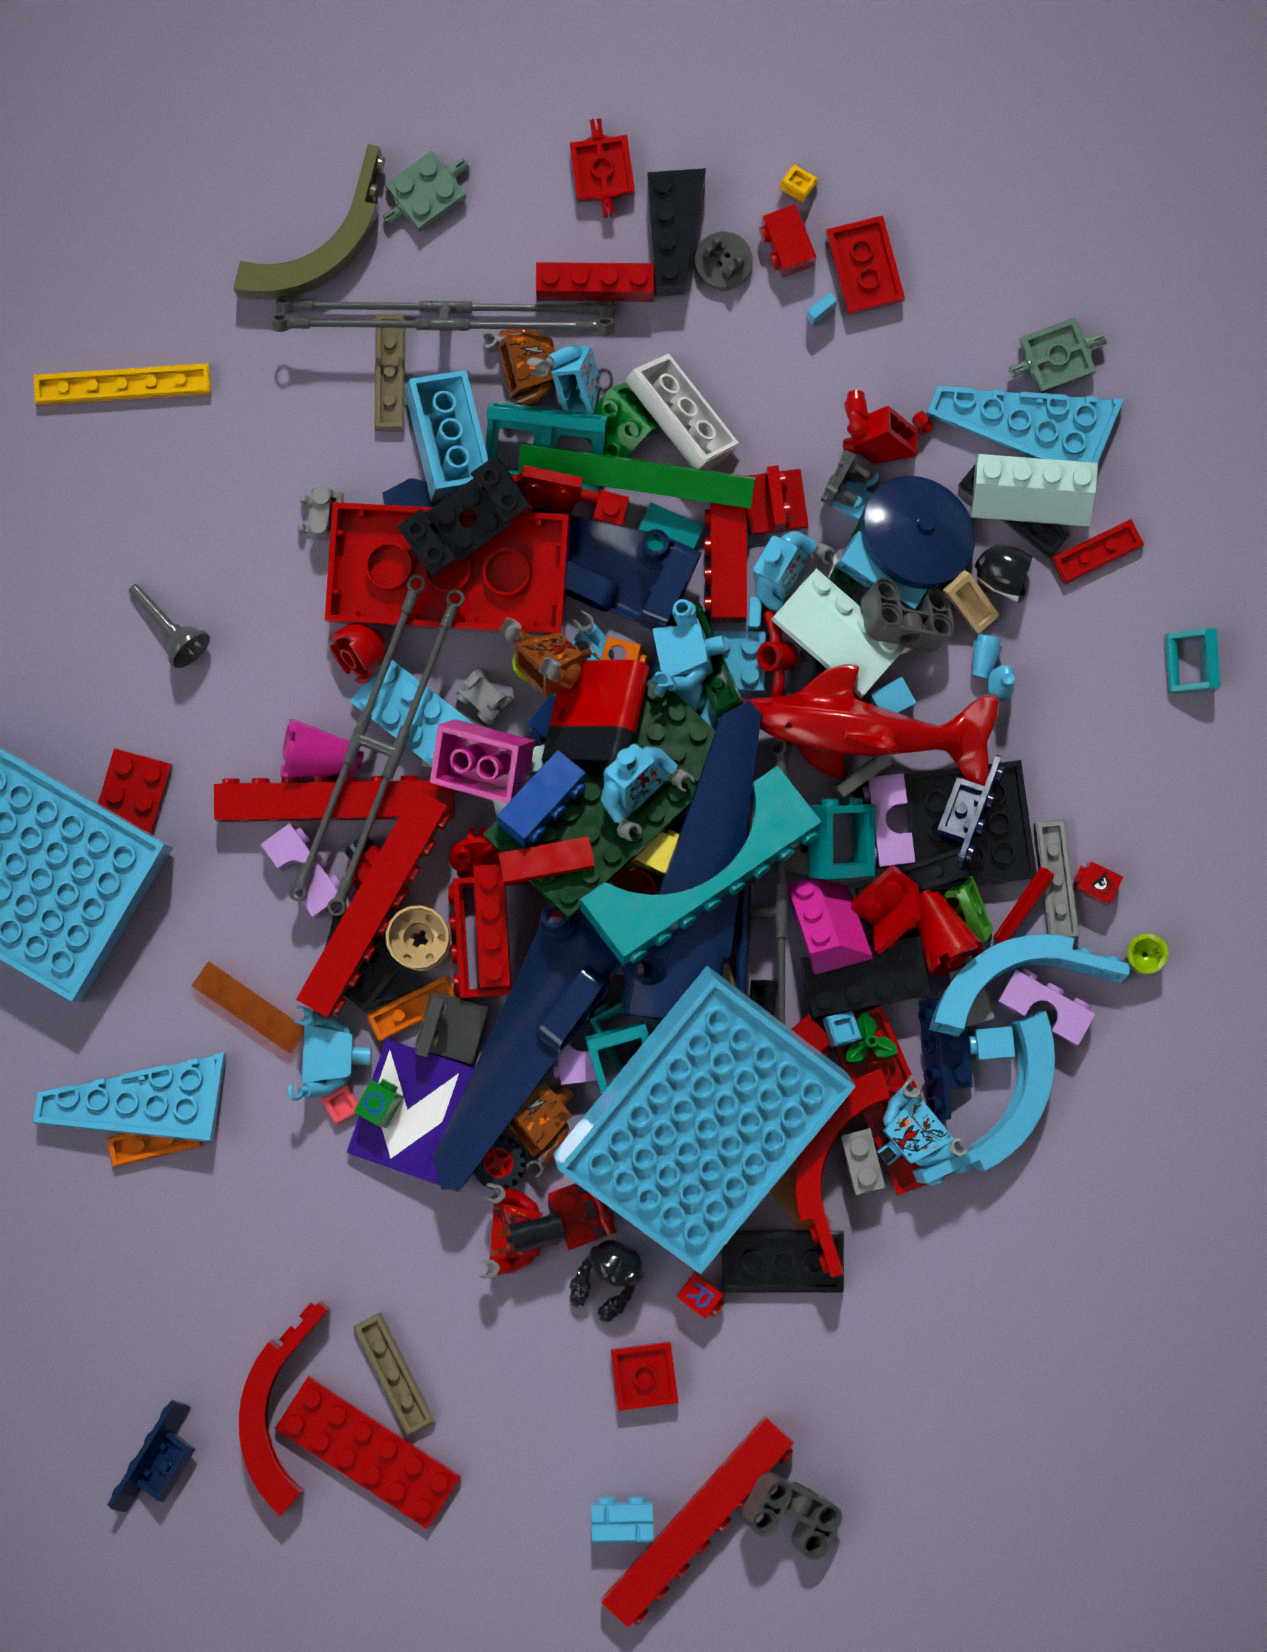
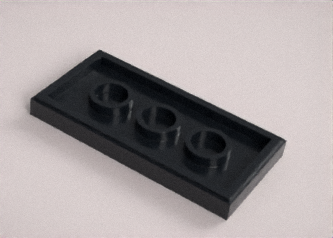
(778, 1263)

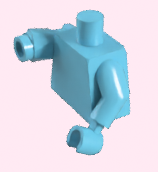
(684, 651)

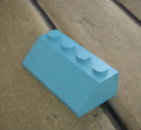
(445, 430)

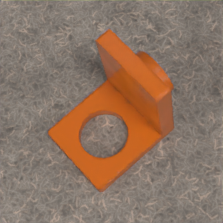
(633, 650)

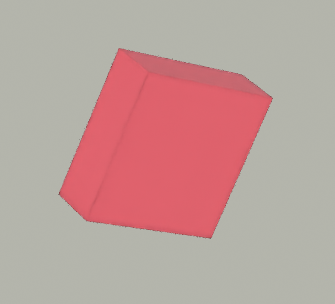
(340, 1104)

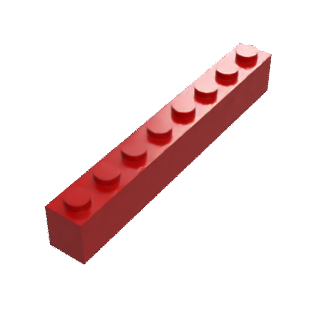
(308, 800)
(373, 904)
(696, 1522)

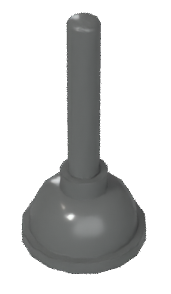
(183, 643)

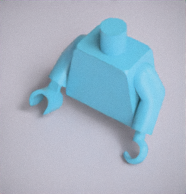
(327, 1055)

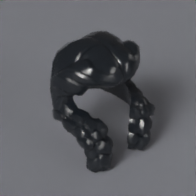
(613, 1265)

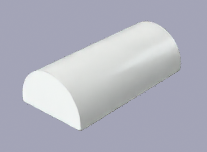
(682, 412)

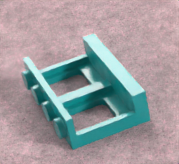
(546, 427)

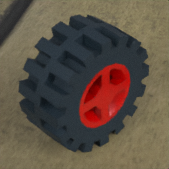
(512, 1160)

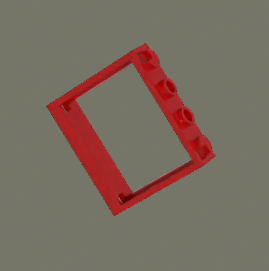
(460, 951)

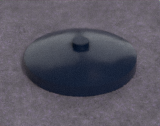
(917, 532)

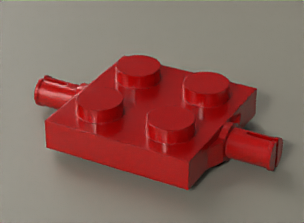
(602, 168)
(553, 489)

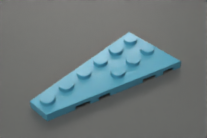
(1030, 421)
(153, 1102)

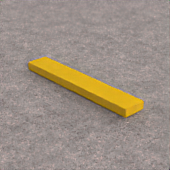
(122, 384)

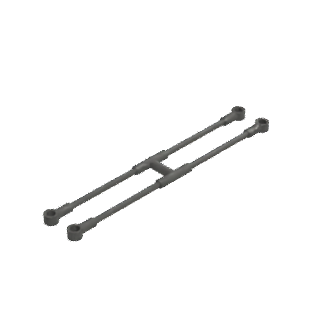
(286, 304)
(393, 751)
(779, 911)

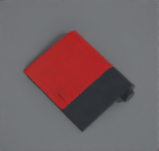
(598, 712)

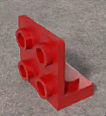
(889, 906)

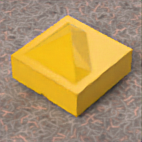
(798, 183)

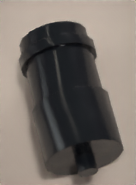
(805, 672)
(536, 1232)

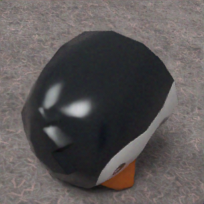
(1004, 571)

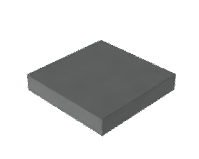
(860, 776)

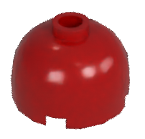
(359, 650)

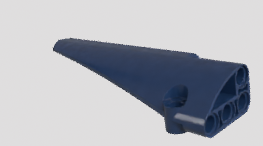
(607, 563)
(706, 846)
(547, 1005)

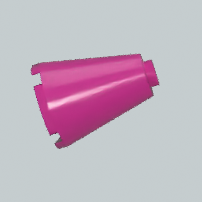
(314, 752)

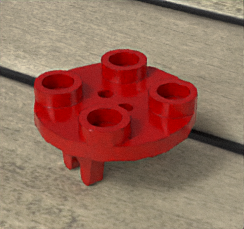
(472, 852)

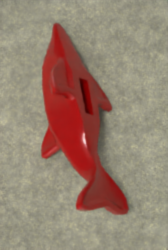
(832, 722)

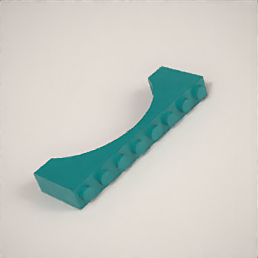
(637, 921)

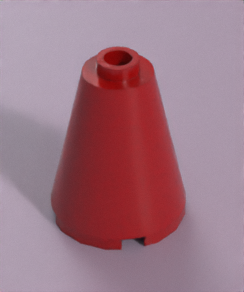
(944, 935)

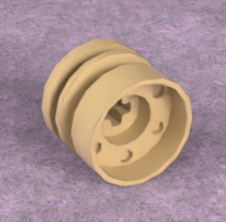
(415, 921)

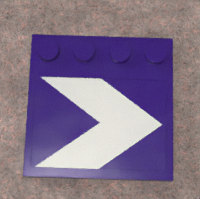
(430, 1094)

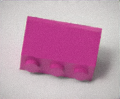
(828, 924)

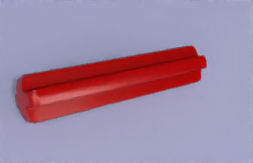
(1024, 905)

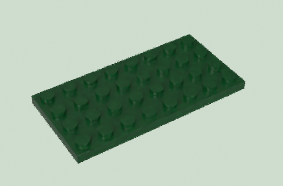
(664, 724)

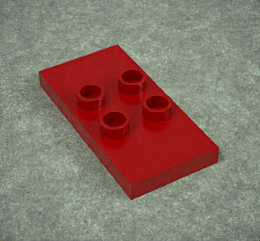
(510, 577)

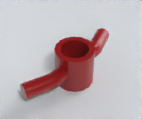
(776, 655)

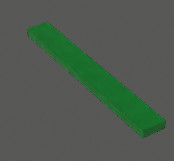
(642, 475)

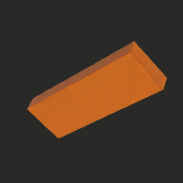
(406, 1010)
(134, 1148)

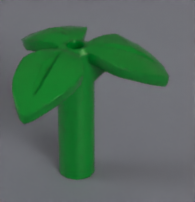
(882, 1046)

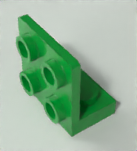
(626, 422)

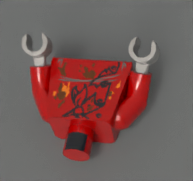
(509, 1207)

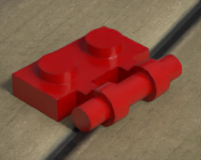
(575, 1218)

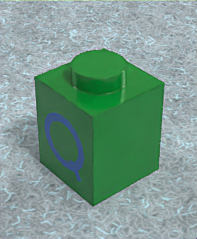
(379, 1102)

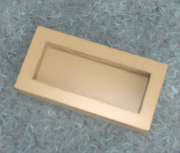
(971, 602)

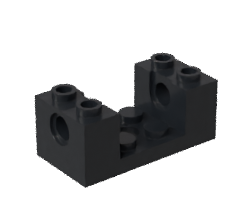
(442, 539)

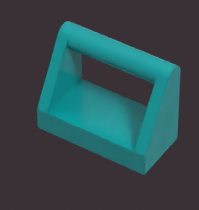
(1209, 661)

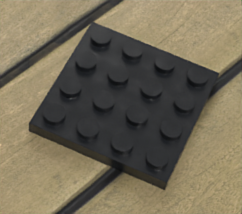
(1005, 846)

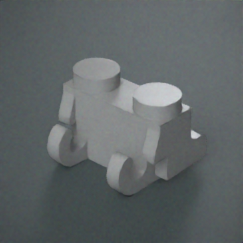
(320, 512)
(483, 696)

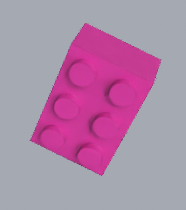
(481, 760)

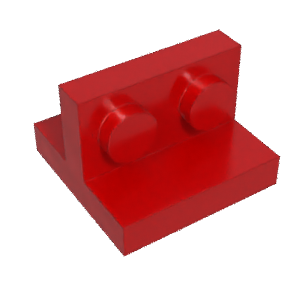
(777, 502)

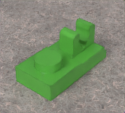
(973, 908)

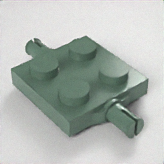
(425, 191)
(1057, 355)

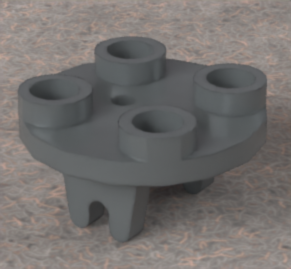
(733, 269)
(847, 471)

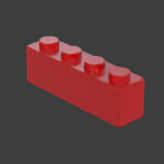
(595, 281)
(728, 563)
(492, 927)

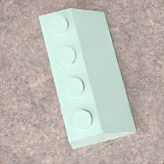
(1034, 490)
(834, 631)

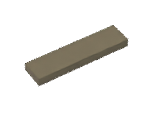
(389, 376)
(394, 1373)

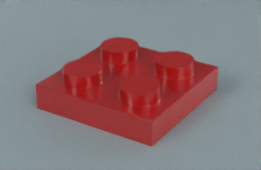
(644, 1376)

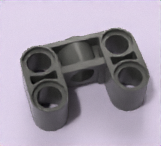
(919, 628)
(796, 1502)

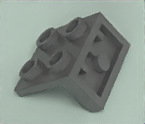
(450, 1027)

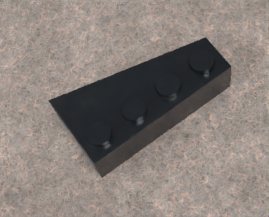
(674, 216)

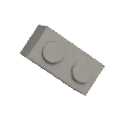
(861, 1161)

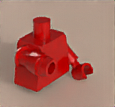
(882, 433)

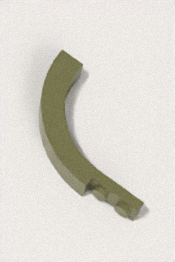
(330, 259)

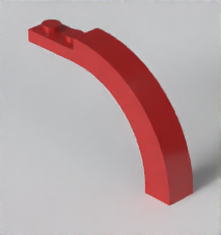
(869, 1091)
(254, 1434)

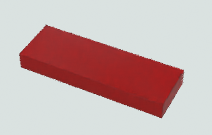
(1097, 551)
(546, 860)

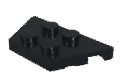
(381, 978)

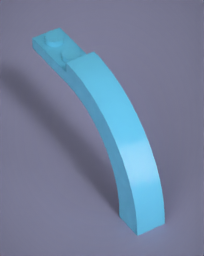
(1011, 955)
(1025, 1108)

